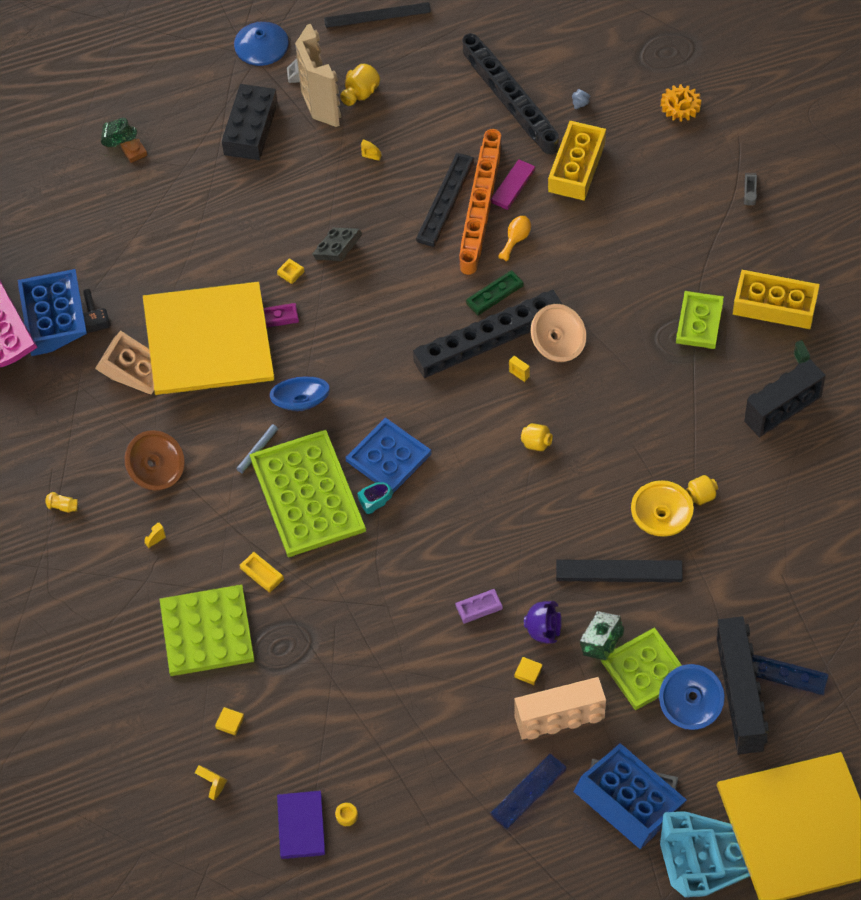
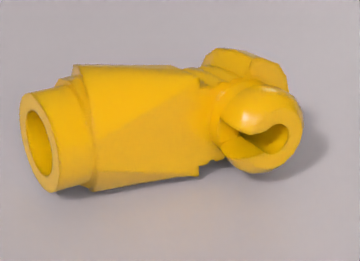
(60, 502)

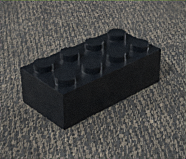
(249, 122)
(784, 397)

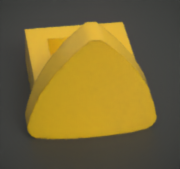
(218, 781)

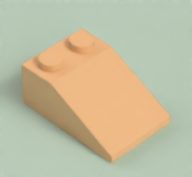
(128, 363)

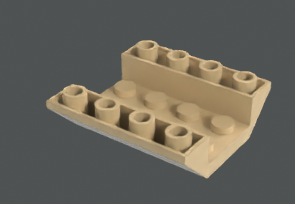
(316, 80)

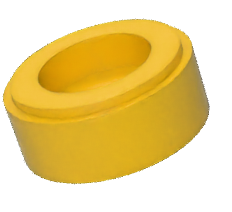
(346, 814)

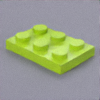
(699, 319)

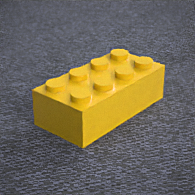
(577, 160)
(775, 299)

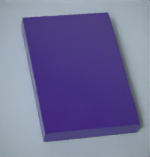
(300, 824)

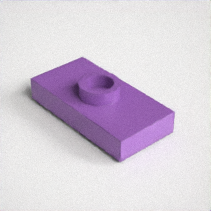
(479, 606)

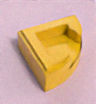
(370, 150)
(156, 535)

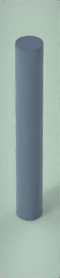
(258, 447)

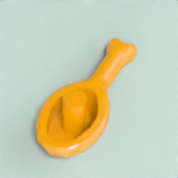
(517, 231)

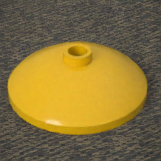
(664, 499)

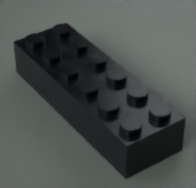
(741, 685)

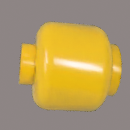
(536, 437)
(702, 489)

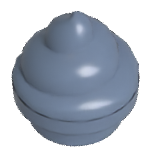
(580, 99)

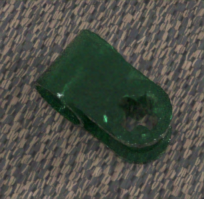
(117, 132)

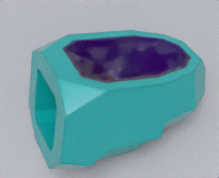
(374, 496)

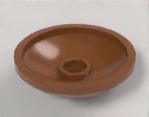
(166, 459)

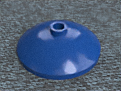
(261, 43)
(299, 393)
(676, 701)

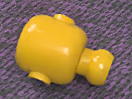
(359, 84)

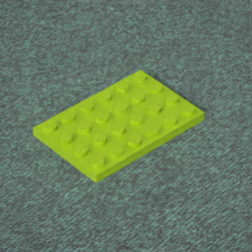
(307, 493)

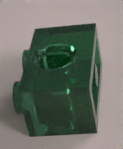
(602, 635)

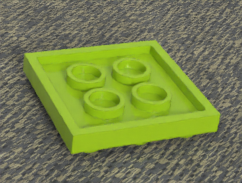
(641, 667)

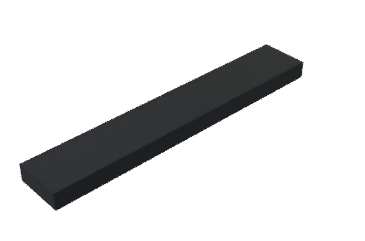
(445, 199)
(619, 570)

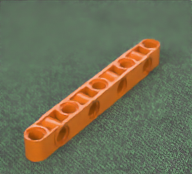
(480, 202)

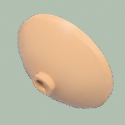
(566, 328)

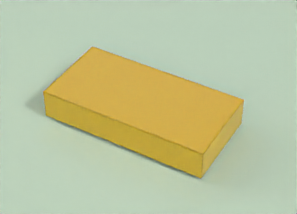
(261, 572)

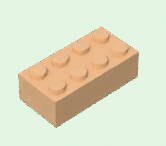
(560, 708)

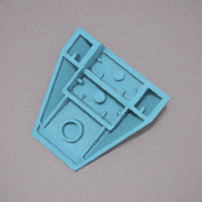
(700, 854)

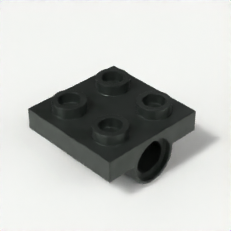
(337, 244)

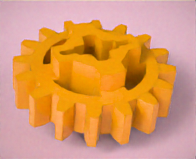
(680, 103)

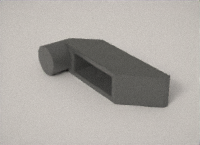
(750, 188)

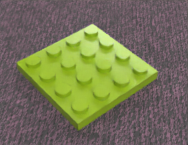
(206, 630)

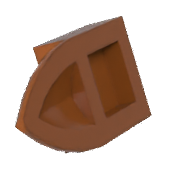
(134, 150)

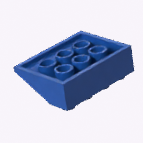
(52, 310)
(628, 795)

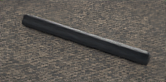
(379, 14)

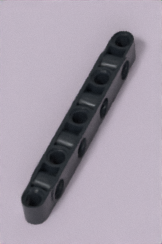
(510, 94)

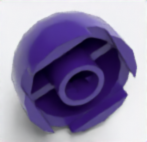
(543, 622)

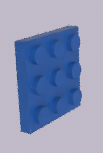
(388, 455)

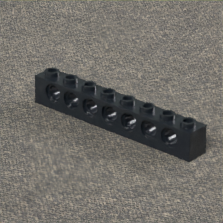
(480, 340)

